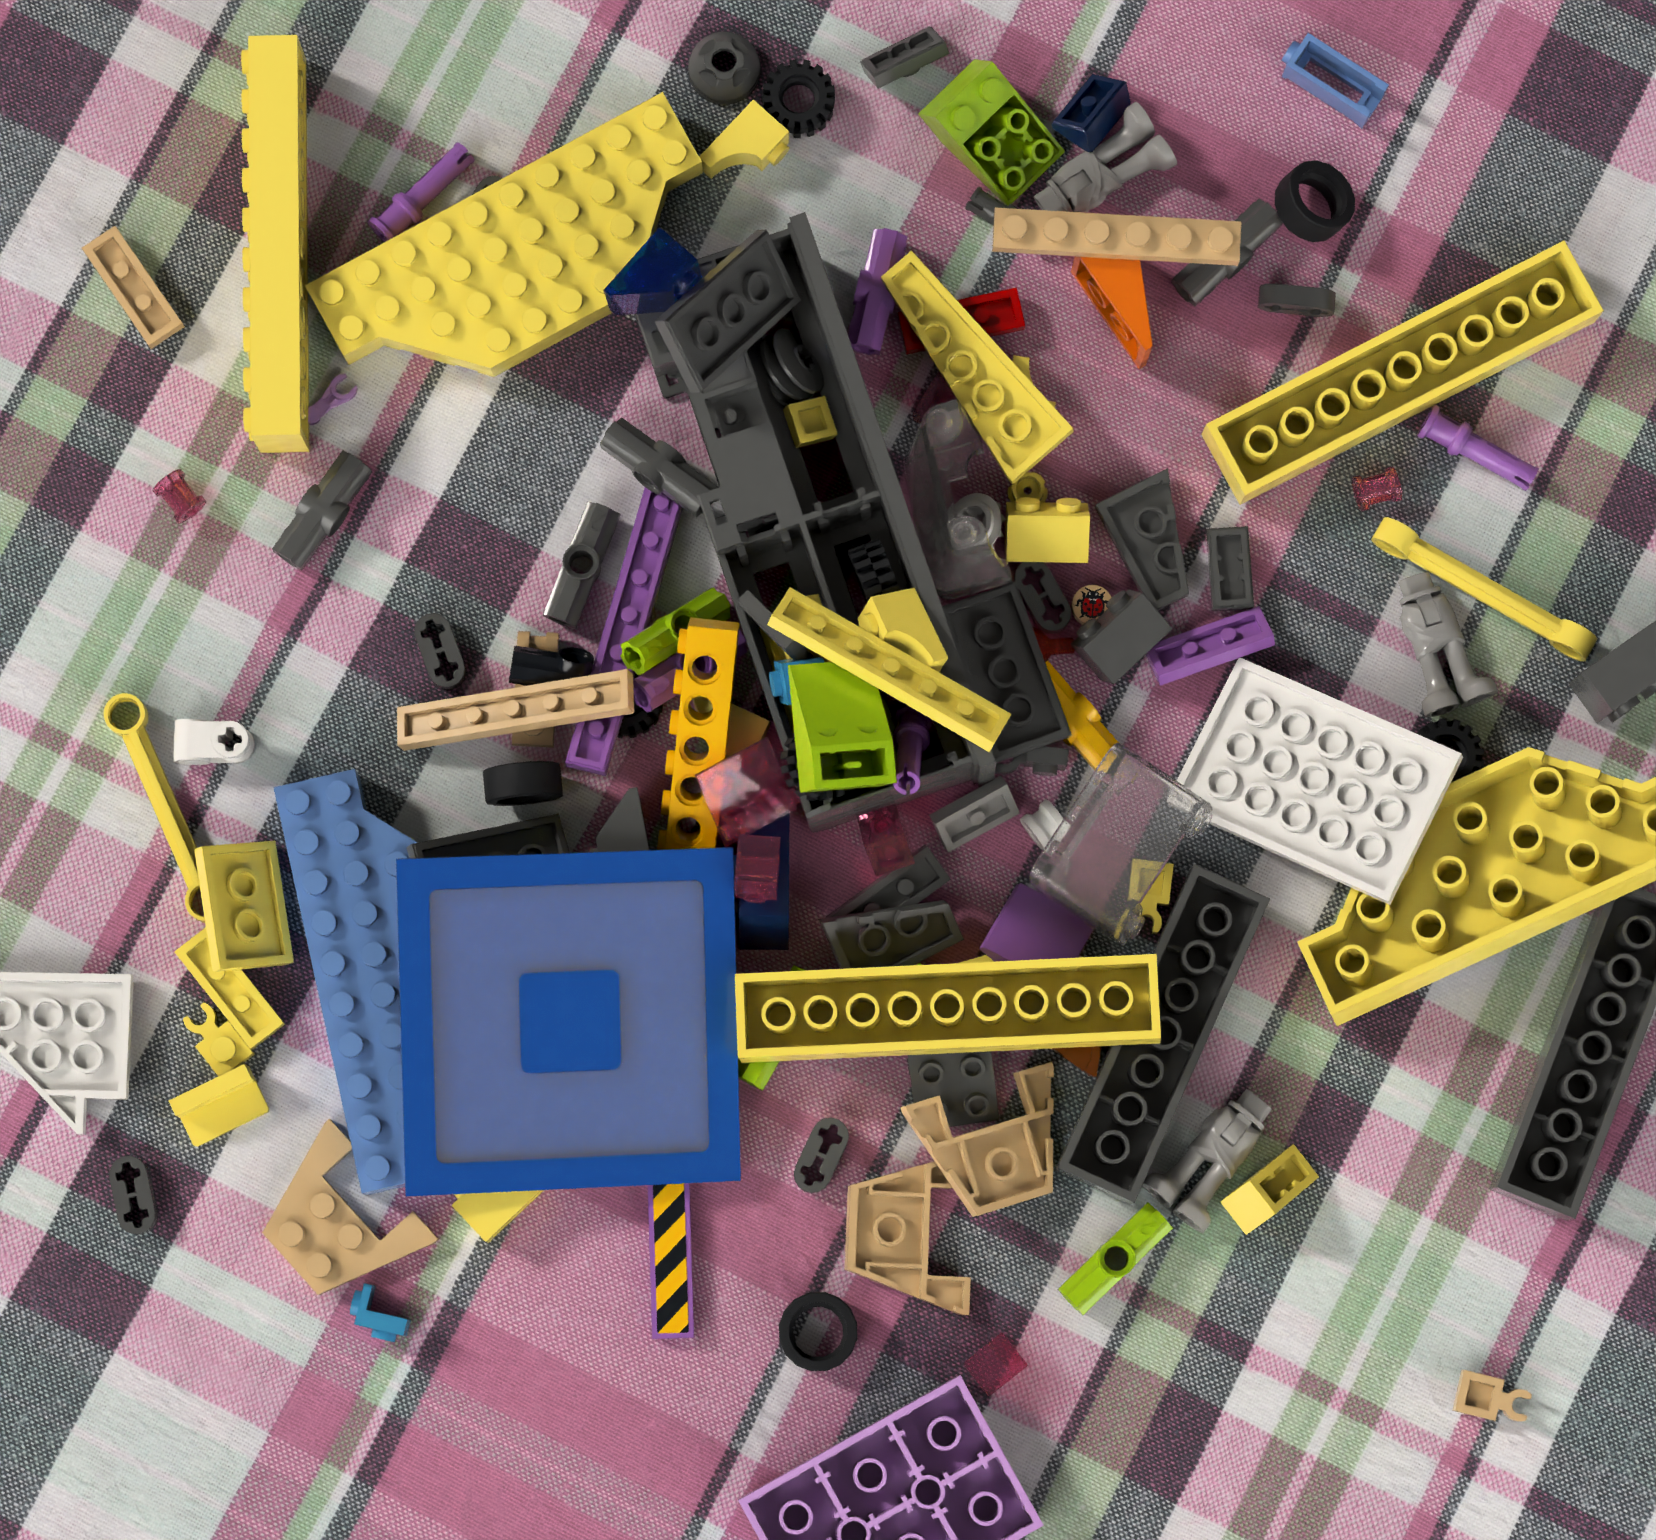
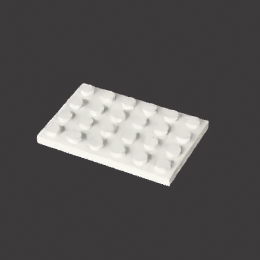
(1318, 779)

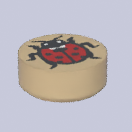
(1089, 603)

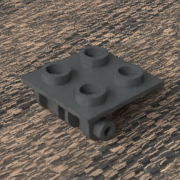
(962, 1082)

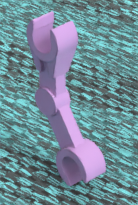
(329, 400)

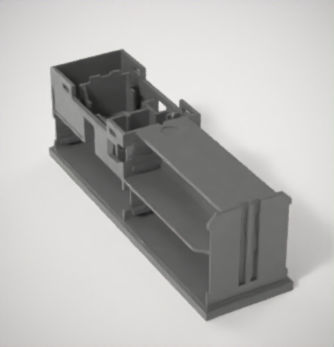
(773, 498)

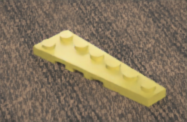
(993, 391)

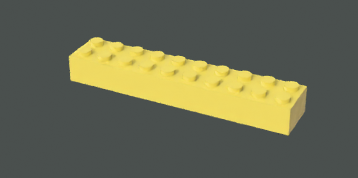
(277, 244)
(1401, 372)
(947, 1008)

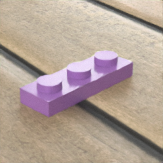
(1210, 645)

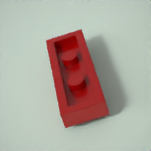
(994, 312)

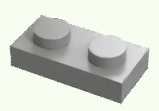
(974, 814)

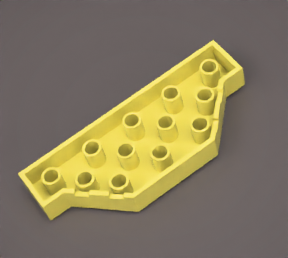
(517, 257)
(1497, 866)

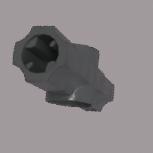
(1200, 280)
(656, 465)
(322, 510)
(591, 541)

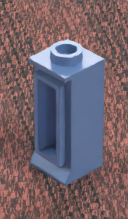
(1342, 68)

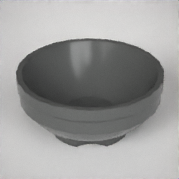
(719, 86)

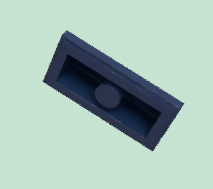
(1093, 111)

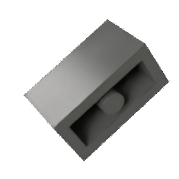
(1120, 635)

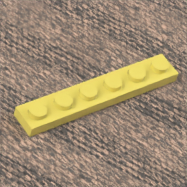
(889, 669)

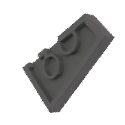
(1147, 539)
(891, 935)

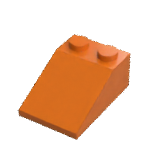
(1120, 298)

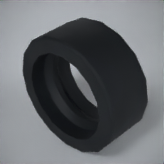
(1334, 189)
(522, 783)
(830, 1302)

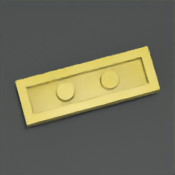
(231, 993)

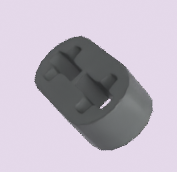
(1296, 300)
(1051, 592)
(430, 654)
(812, 1149)
(123, 1197)

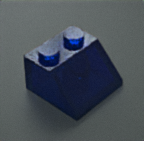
(653, 277)

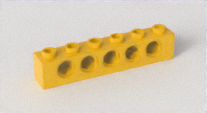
(720, 642)

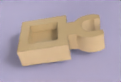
(1483, 1397)

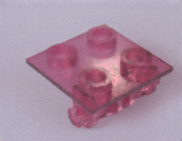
(746, 791)

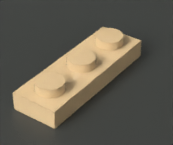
(133, 287)

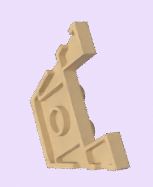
(997, 1162)
(324, 1234)
(891, 1236)

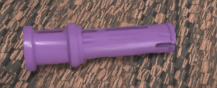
(408, 207)
(1460, 439)
(911, 739)

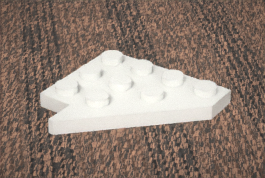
(68, 1036)

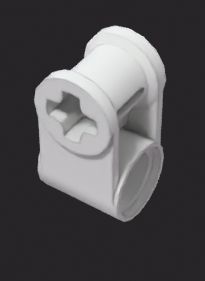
(204, 742)

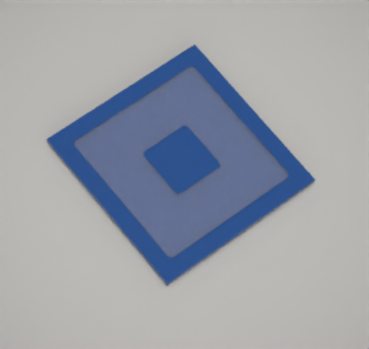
(568, 1020)

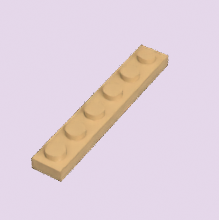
(1116, 236)
(515, 710)

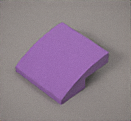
(1034, 929)

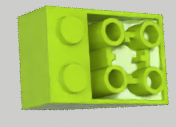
(992, 130)
(839, 730)

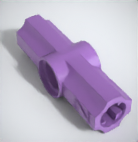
(871, 296)
(657, 684)

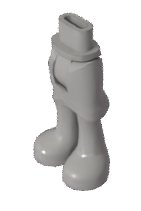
(1087, 181)
(1433, 626)
(1226, 1142)

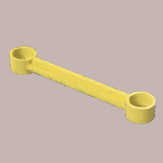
(1562, 634)
(159, 794)

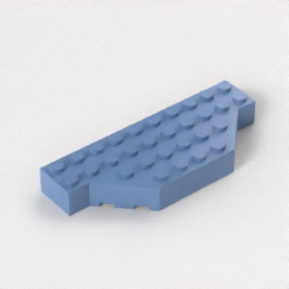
(349, 915)

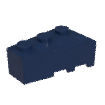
(767, 923)

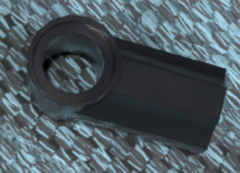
(540, 666)

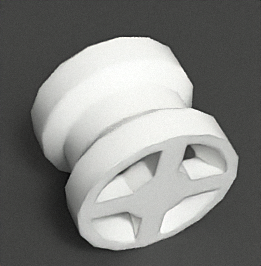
(1042, 823)

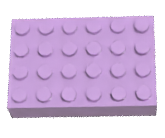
(906, 1477)

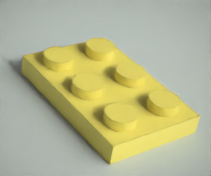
(243, 906)

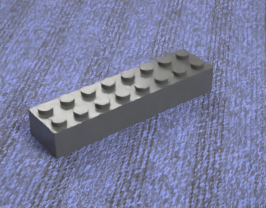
(1584, 1061)
(1145, 1082)

